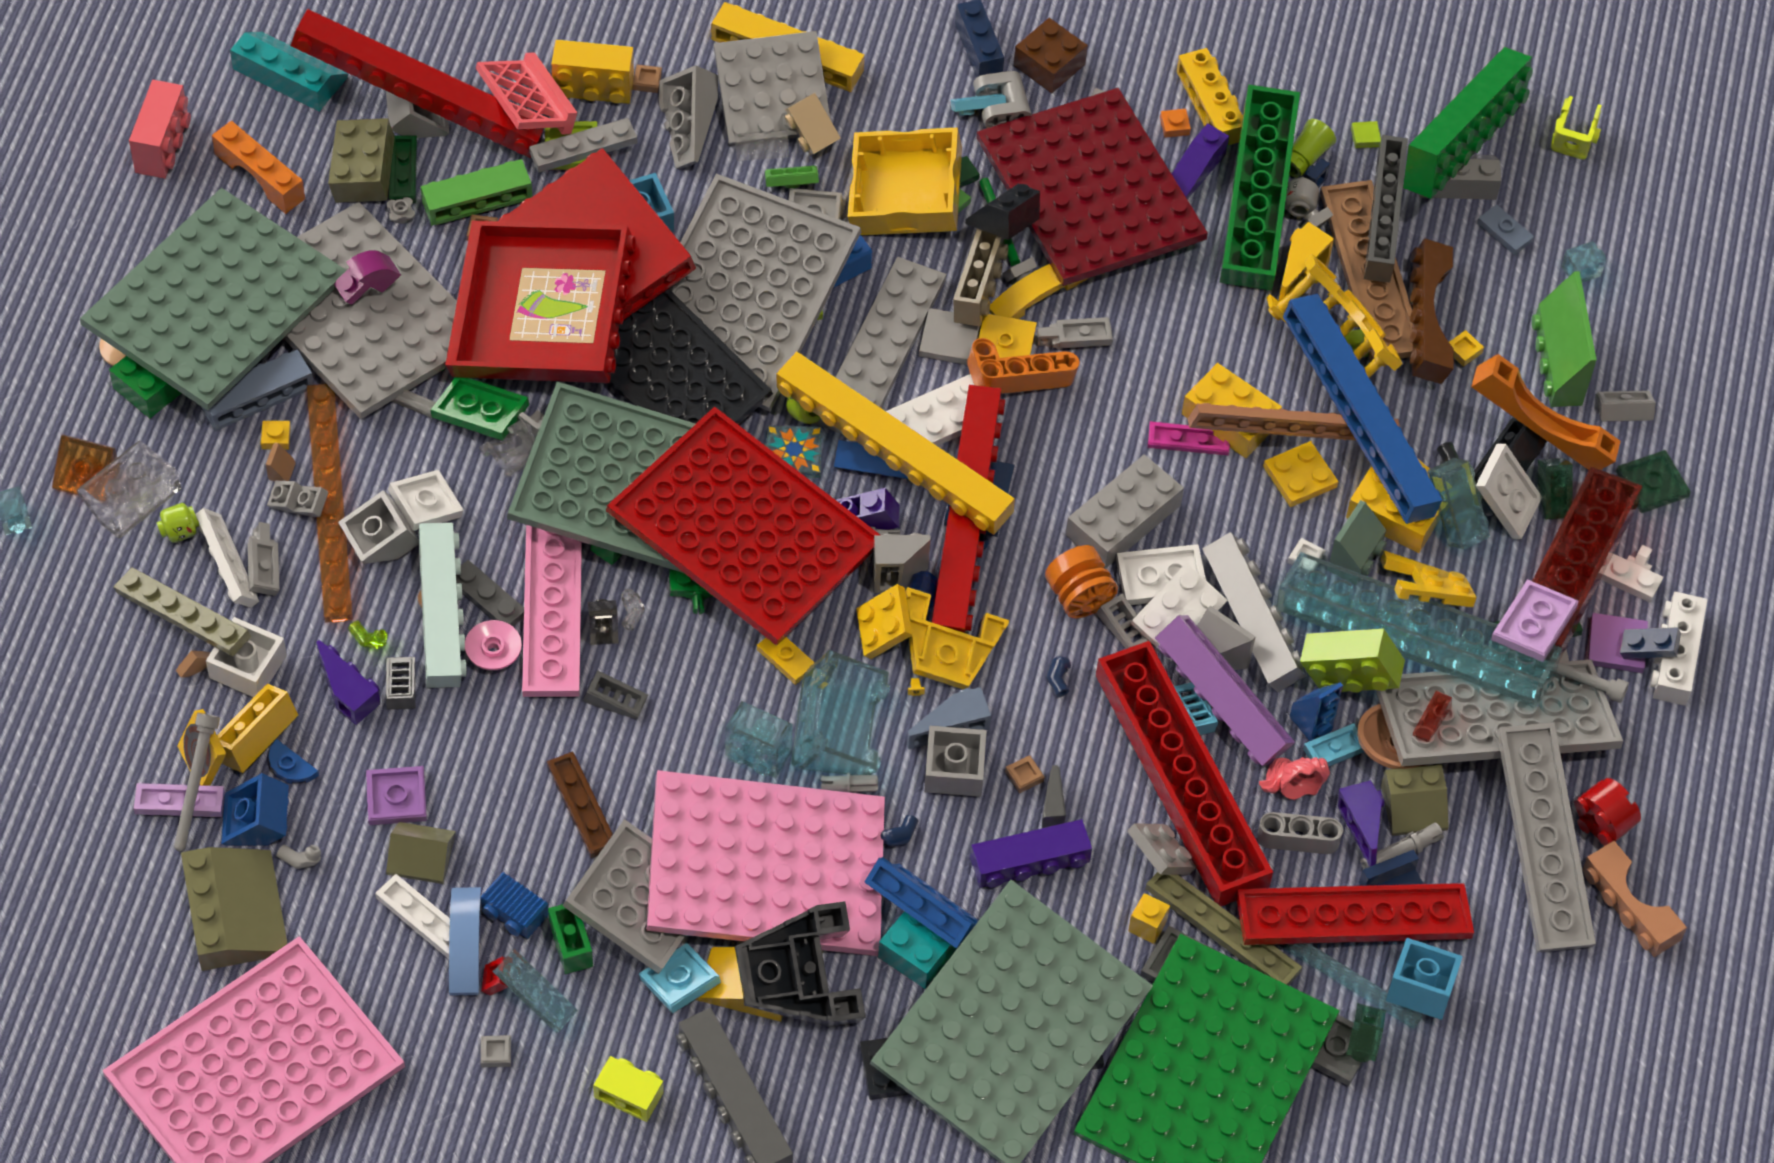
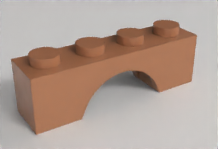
(1654, 926)

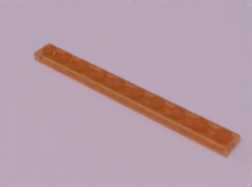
(327, 474)

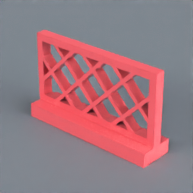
(541, 88)

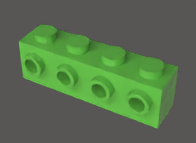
(476, 192)

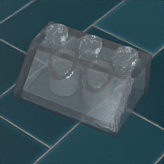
(130, 489)

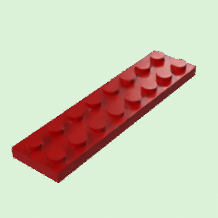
(1354, 913)

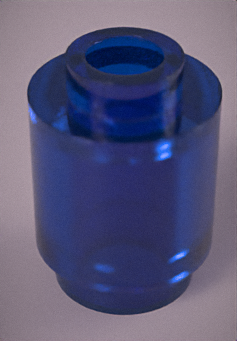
(927, 583)

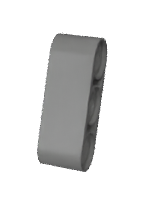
(1311, 826)

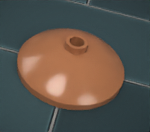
(1377, 740)

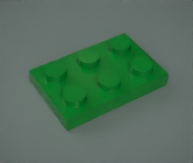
(479, 407)

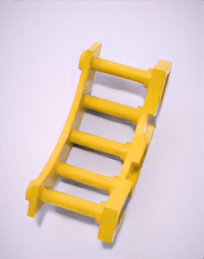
(1357, 316)

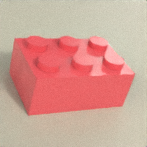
(159, 129)

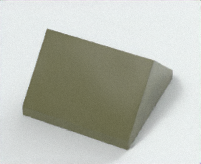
(420, 852)

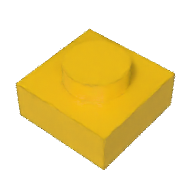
(1466, 348)
(275, 432)

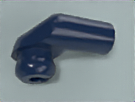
(1055, 673)
(900, 835)

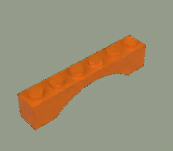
(1584, 443)

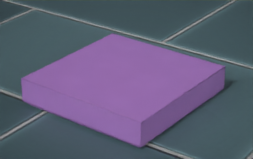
(1606, 642)
(396, 795)

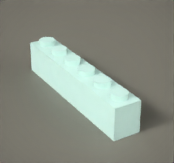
(440, 605)

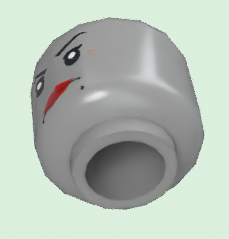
(1301, 197)

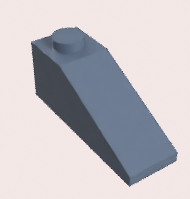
(961, 710)

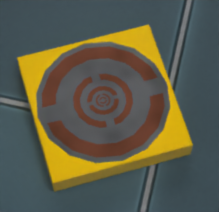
(214, 755)

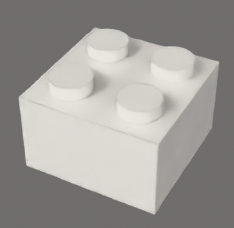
(252, 665)

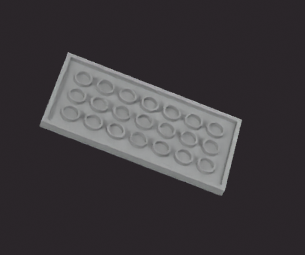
(1471, 726)

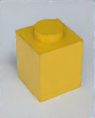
(1149, 918)

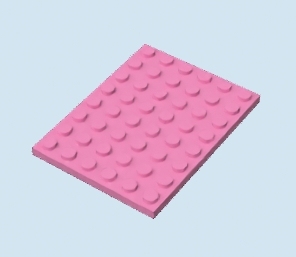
(756, 853)
(255, 1064)

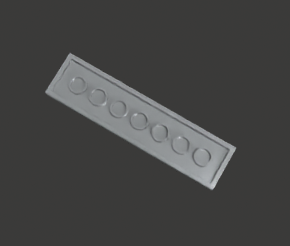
(890, 331)
(1546, 837)

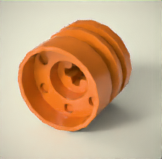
(1081, 581)

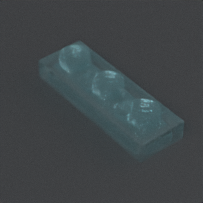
(535, 991)

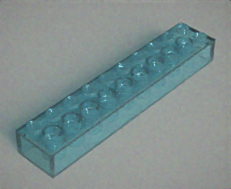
(1419, 629)

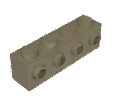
(978, 278)

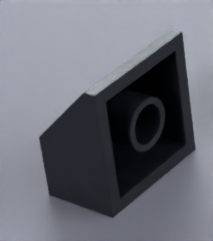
(1008, 212)

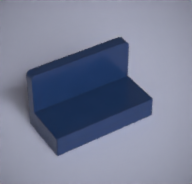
(1394, 871)

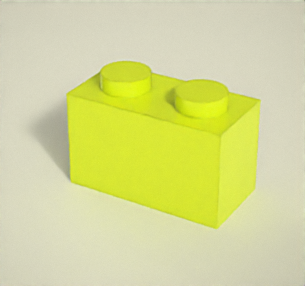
(628, 1088)

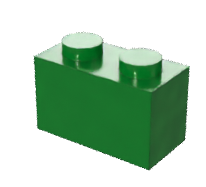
(570, 939)

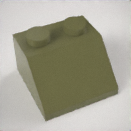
(1415, 798)

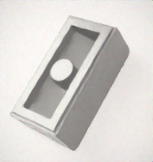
(1626, 405)

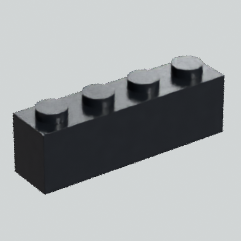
(1522, 443)

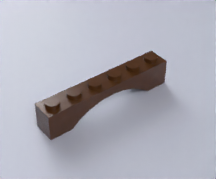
(1431, 352)

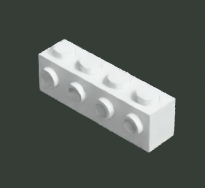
(1676, 674)

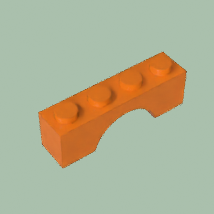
(276, 179)

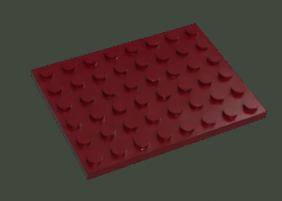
(1099, 185)

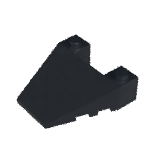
(787, 973)

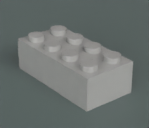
(1125, 510)

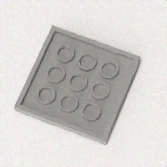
(765, 78)
(616, 894)

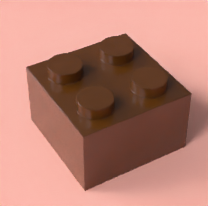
(1050, 55)

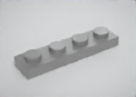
(582, 144)

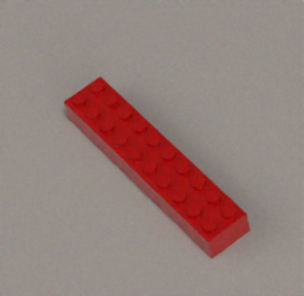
(1183, 773)

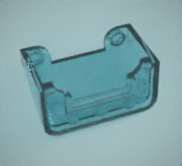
(838, 716)

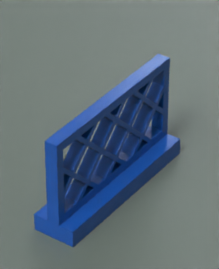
(921, 901)

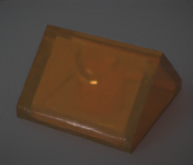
(79, 462)

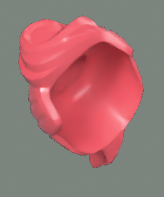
(1296, 777)

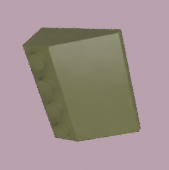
(233, 905)

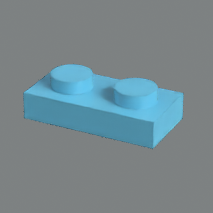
(967, 105)
(1335, 746)

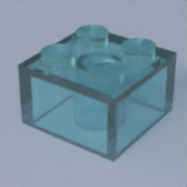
(758, 740)

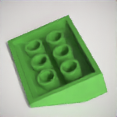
(1565, 343)

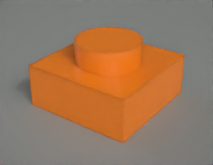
(1175, 123)

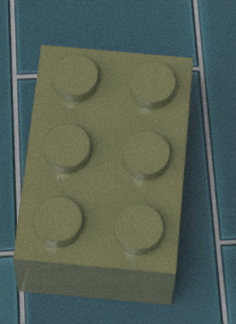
(361, 160)

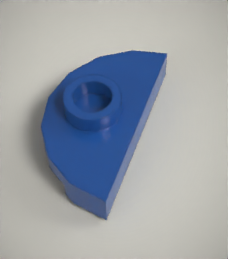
(290, 766)

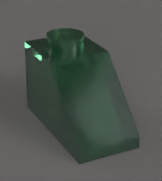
(1555, 486)
(1366, 1033)

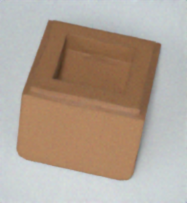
(279, 464)

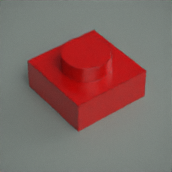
(491, 982)

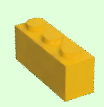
(256, 727)

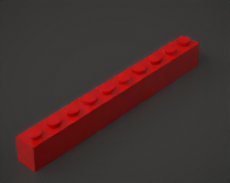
(411, 80)
(962, 536)

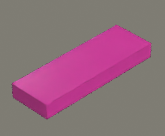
(1187, 439)

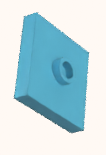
(681, 979)

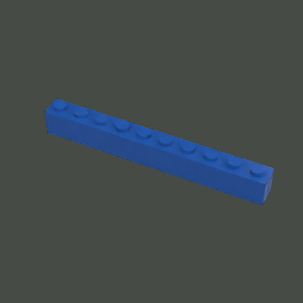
(1362, 408)

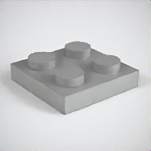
(1162, 849)

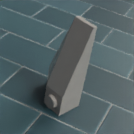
(688, 106)

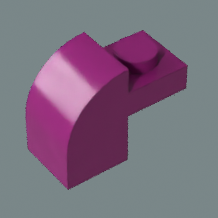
(366, 271)

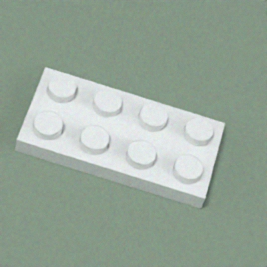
(937, 413)

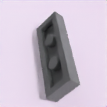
(488, 595)

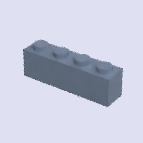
(261, 389)

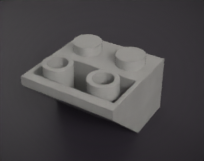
(898, 559)

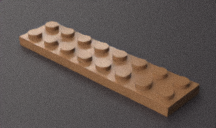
(1350, 229)

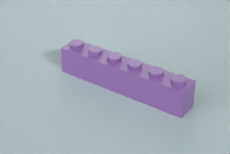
(1224, 690)

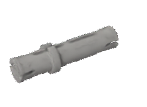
(1412, 841)

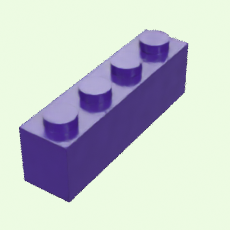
(1031, 853)

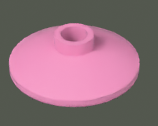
(493, 635)

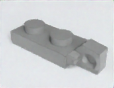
(1076, 333)
(263, 561)

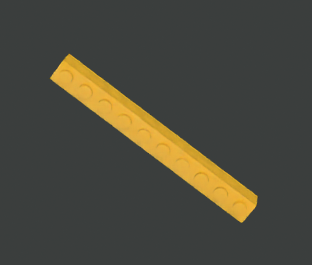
(895, 443)

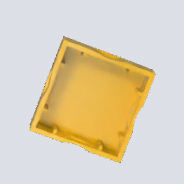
(905, 181)

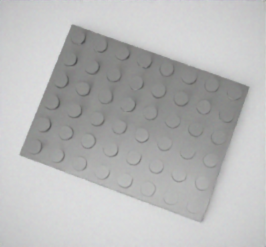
(761, 272)
(384, 338)

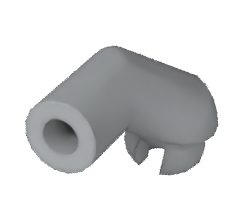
(300, 860)

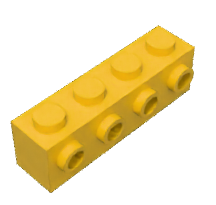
(1210, 92)

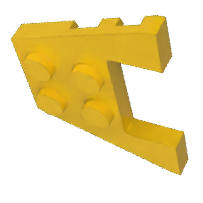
(1429, 581)
(948, 653)

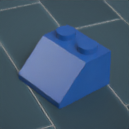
(255, 812)

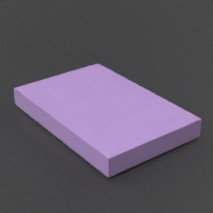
(1535, 620)

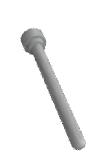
(1613, 688)
(206, 727)

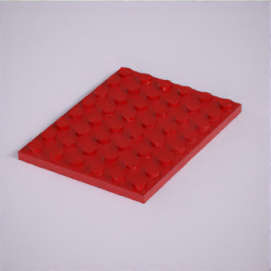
(744, 525)

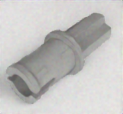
(850, 783)

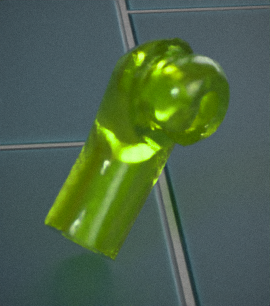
(366, 639)

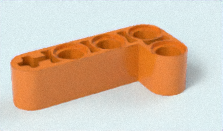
(1020, 372)

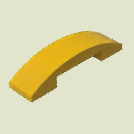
(1028, 292)

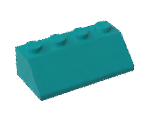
(286, 69)

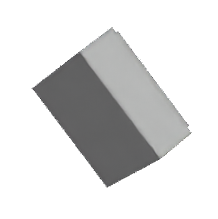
(496, 1051)

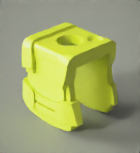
(1583, 141)

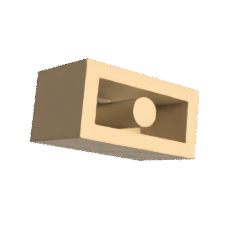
(812, 124)

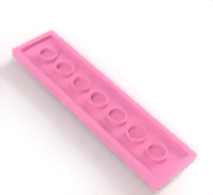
(551, 615)

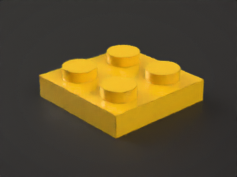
(1300, 474)
(884, 621)

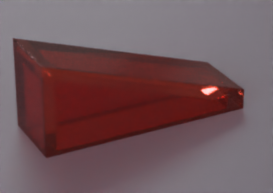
(1433, 716)

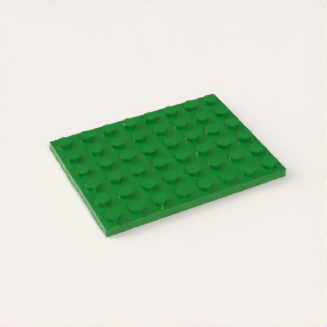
(1206, 1064)

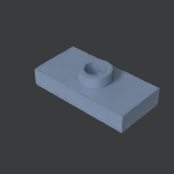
(1505, 229)

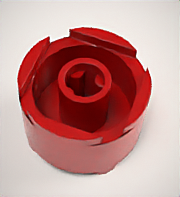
(1607, 811)

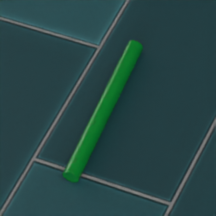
(990, 196)

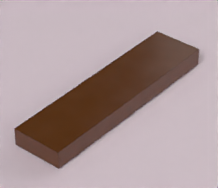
(580, 802)

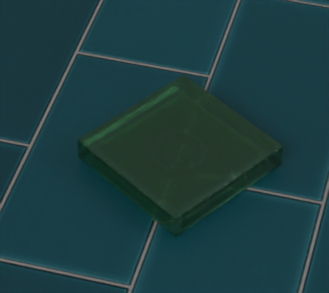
(1659, 480)

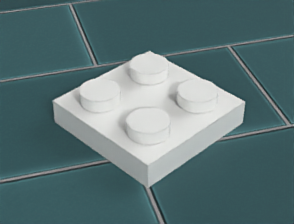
(425, 499)

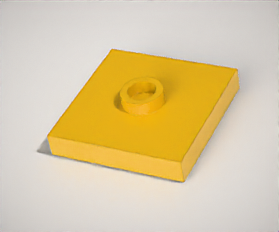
(1009, 335)

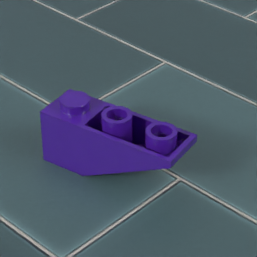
(874, 508)
(349, 689)

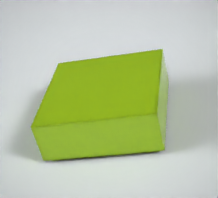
(1365, 134)

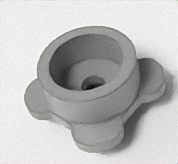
(401, 216)

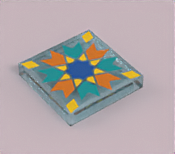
(798, 447)

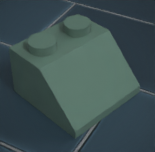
(1359, 541)

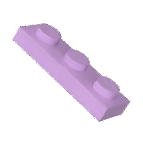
(169, 800)

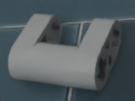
(1011, 86)

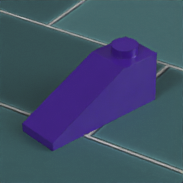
(1200, 159)
(1361, 810)

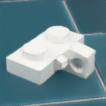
(1633, 575)

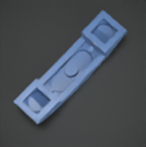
(464, 941)

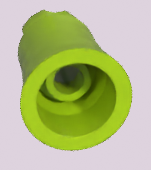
(1310, 145)

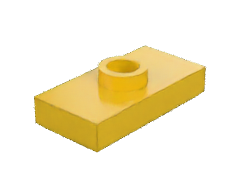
(786, 658)

